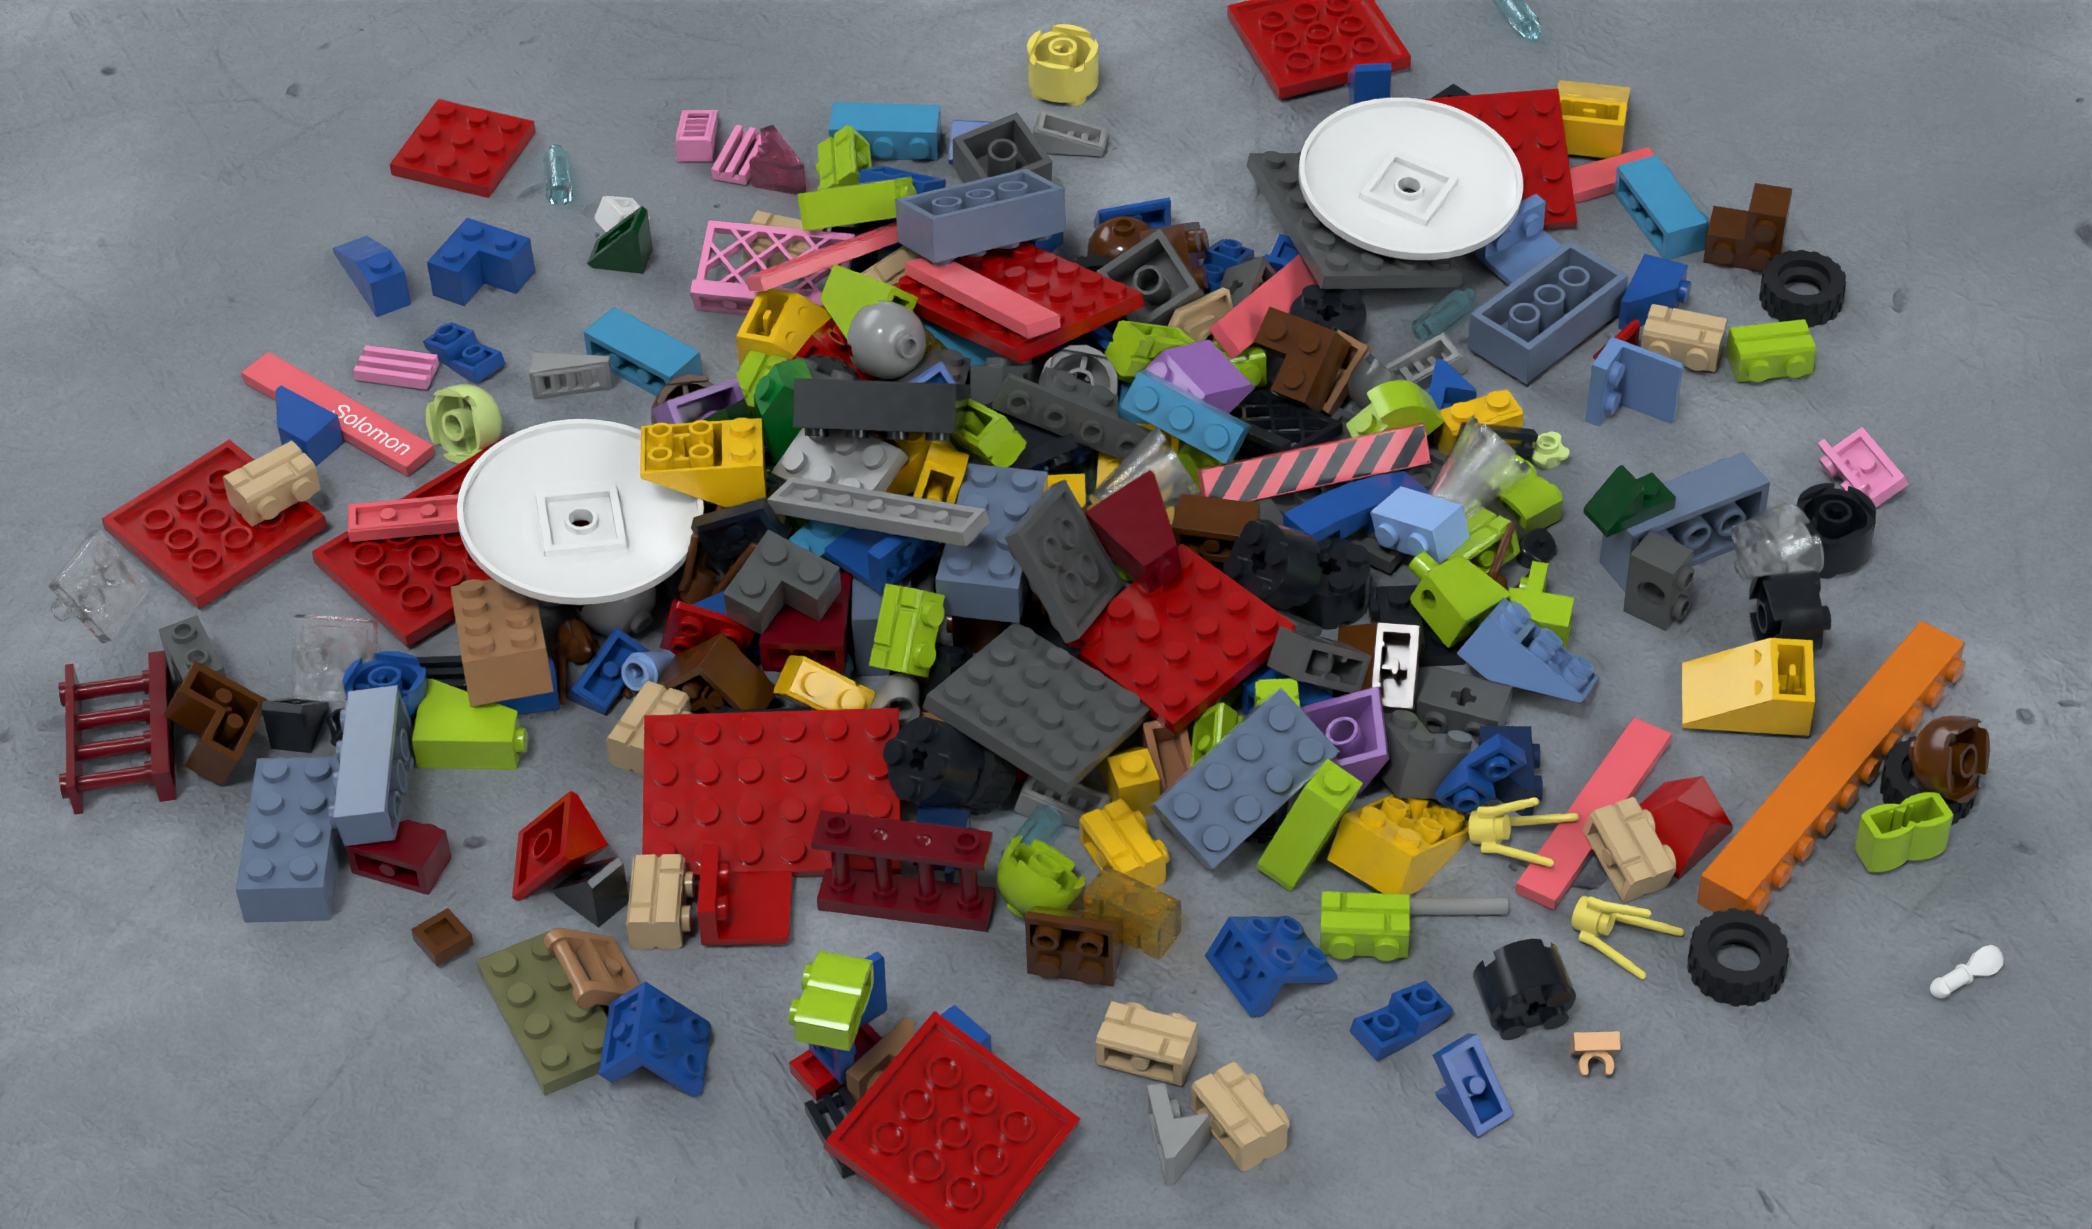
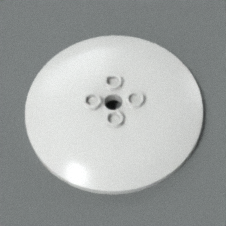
(1377, 148)
(538, 481)

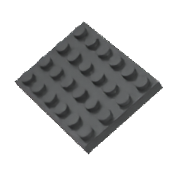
(1328, 256)

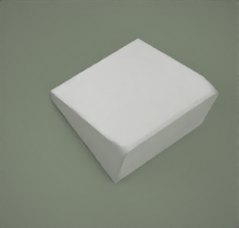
(614, 210)

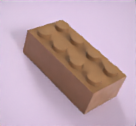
(500, 642)

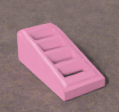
(696, 136)

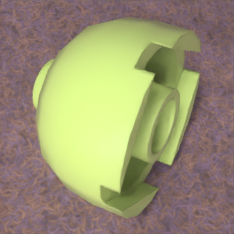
(463, 421)

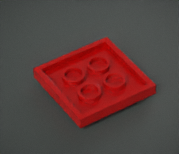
(462, 148)

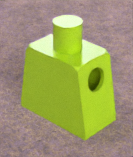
(1453, 596)

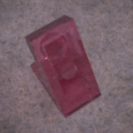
(776, 165)

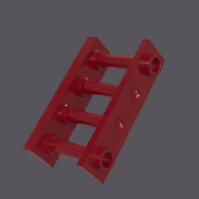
(155, 742)
(903, 897)

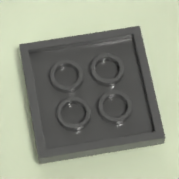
(1064, 561)

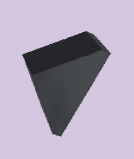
(293, 723)
(595, 890)

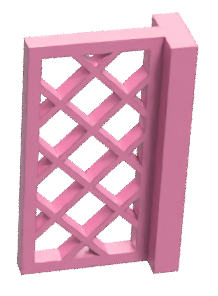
(736, 298)

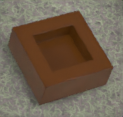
(442, 937)

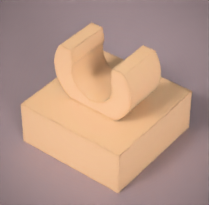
(1594, 1045)

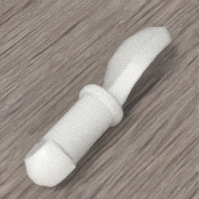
(1982, 963)

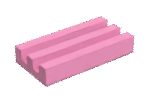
(742, 141)
(396, 367)

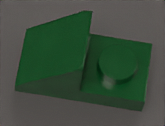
(1628, 501)

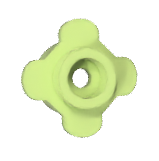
(1548, 451)

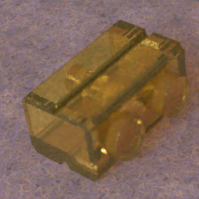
(1148, 914)

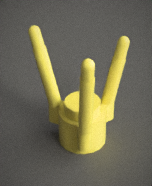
(1491, 825)
(1598, 917)

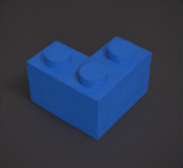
(480, 256)

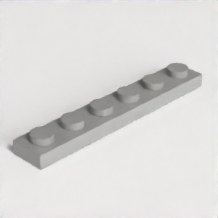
(879, 511)

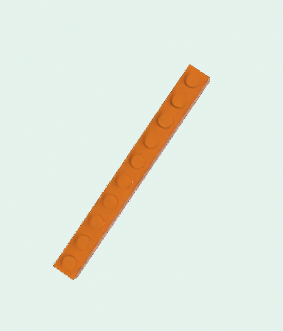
(1832, 772)

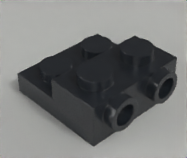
(1395, 607)

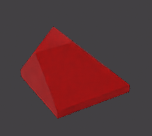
(1687, 820)
(555, 845)

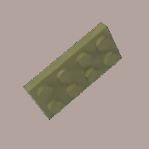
(538, 1007)

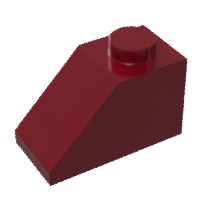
(409, 861)

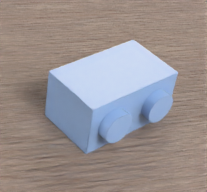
(1419, 523)

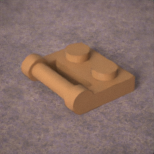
(599, 958)

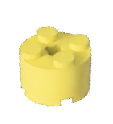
(1062, 64)

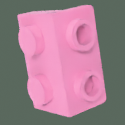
(1862, 466)

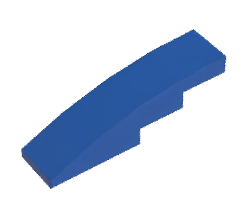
(1347, 507)

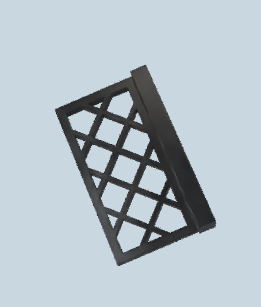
(1263, 442)

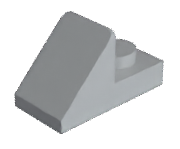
(1175, 1137)

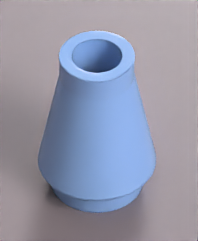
(645, 667)

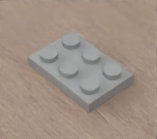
(841, 460)

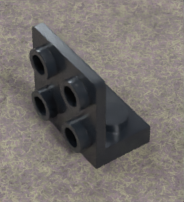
(732, 529)

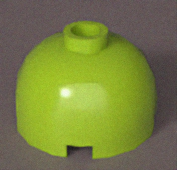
(1036, 877)

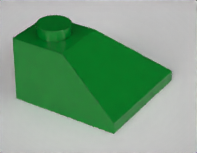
(776, 403)

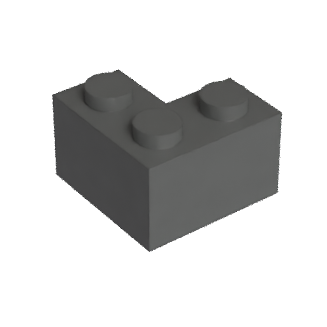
(779, 575)
(1420, 758)

